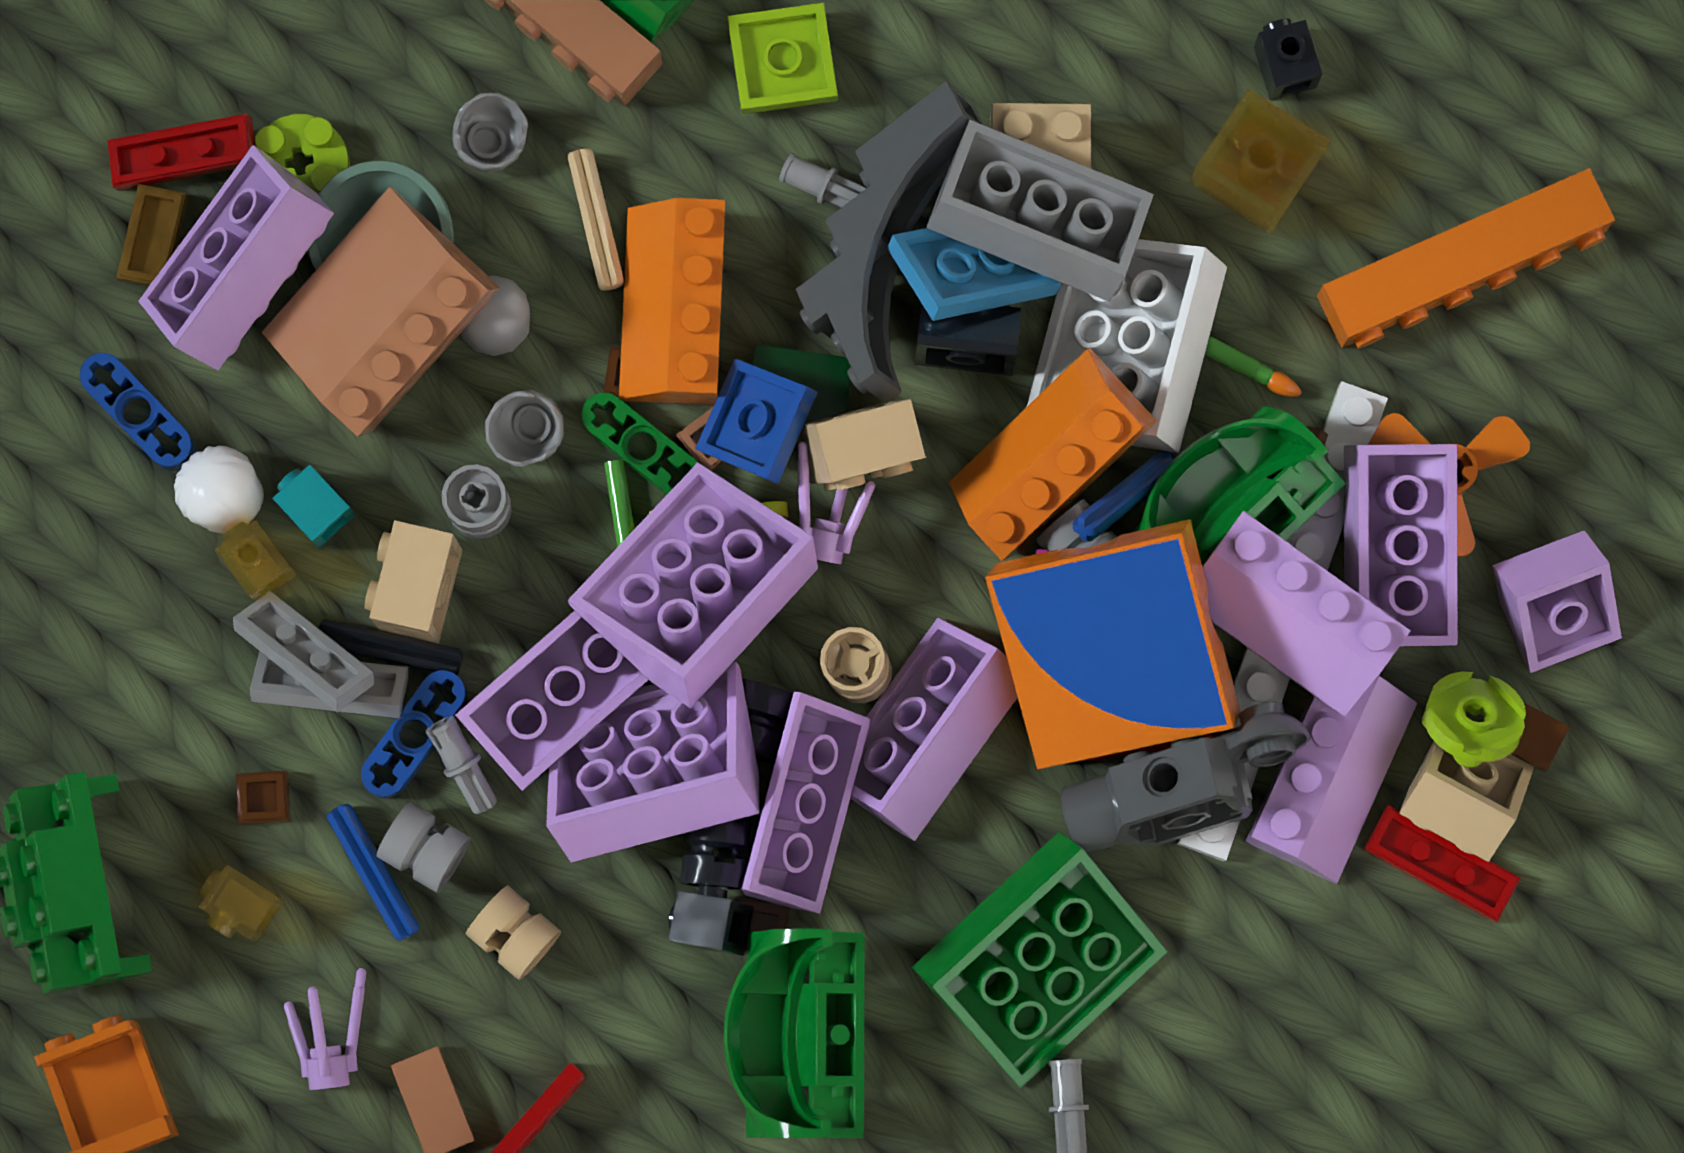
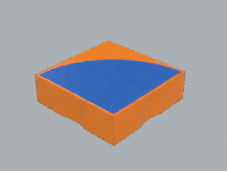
(1113, 645)

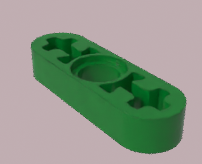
(621, 414)

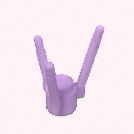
(828, 534)
(326, 1065)

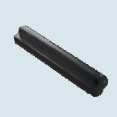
(393, 647)

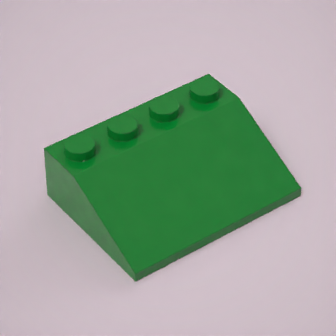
(1040, 958)

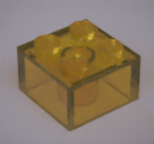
(1259, 161)

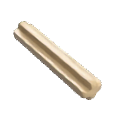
(595, 219)

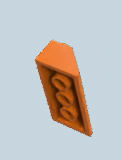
(672, 302)
(1049, 455)

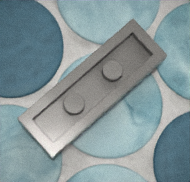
(303, 651)
(384, 698)

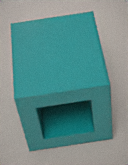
(312, 505)

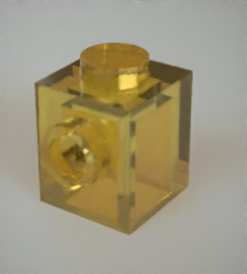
(254, 559)
(238, 904)

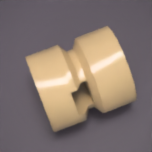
(856, 665)
(513, 932)

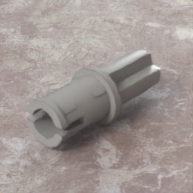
(819, 181)
(461, 764)
(1068, 1106)

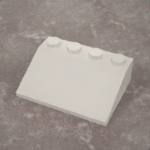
(1146, 335)

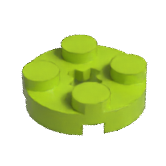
(312, 137)
(1471, 740)

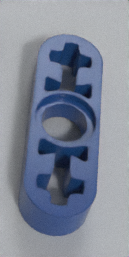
(123, 377)
(381, 757)

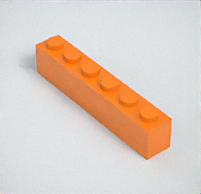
(1465, 259)

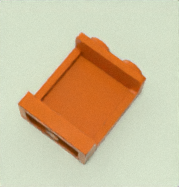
(107, 1089)

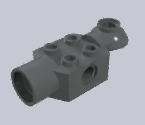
(1180, 788)

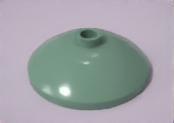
(358, 189)

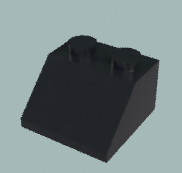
(970, 342)

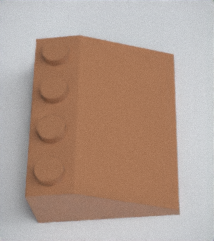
(378, 312)

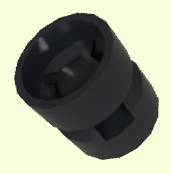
(767, 711)
(729, 868)

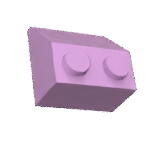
(1558, 600)

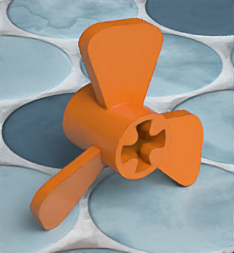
(1495, 445)

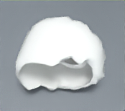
(218, 489)

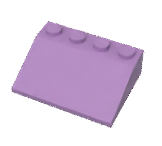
(696, 583)
(656, 771)

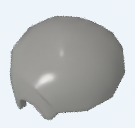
(489, 132)
(501, 322)
(524, 428)

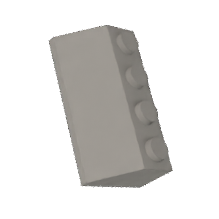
(1040, 211)

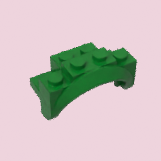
(1229, 475)
(59, 886)
(799, 1034)

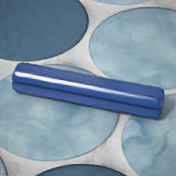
(1121, 498)
(373, 872)

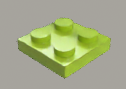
(782, 58)

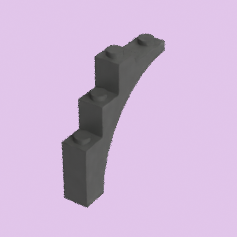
(900, 175)

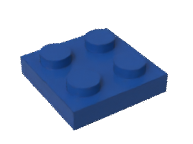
(756, 420)

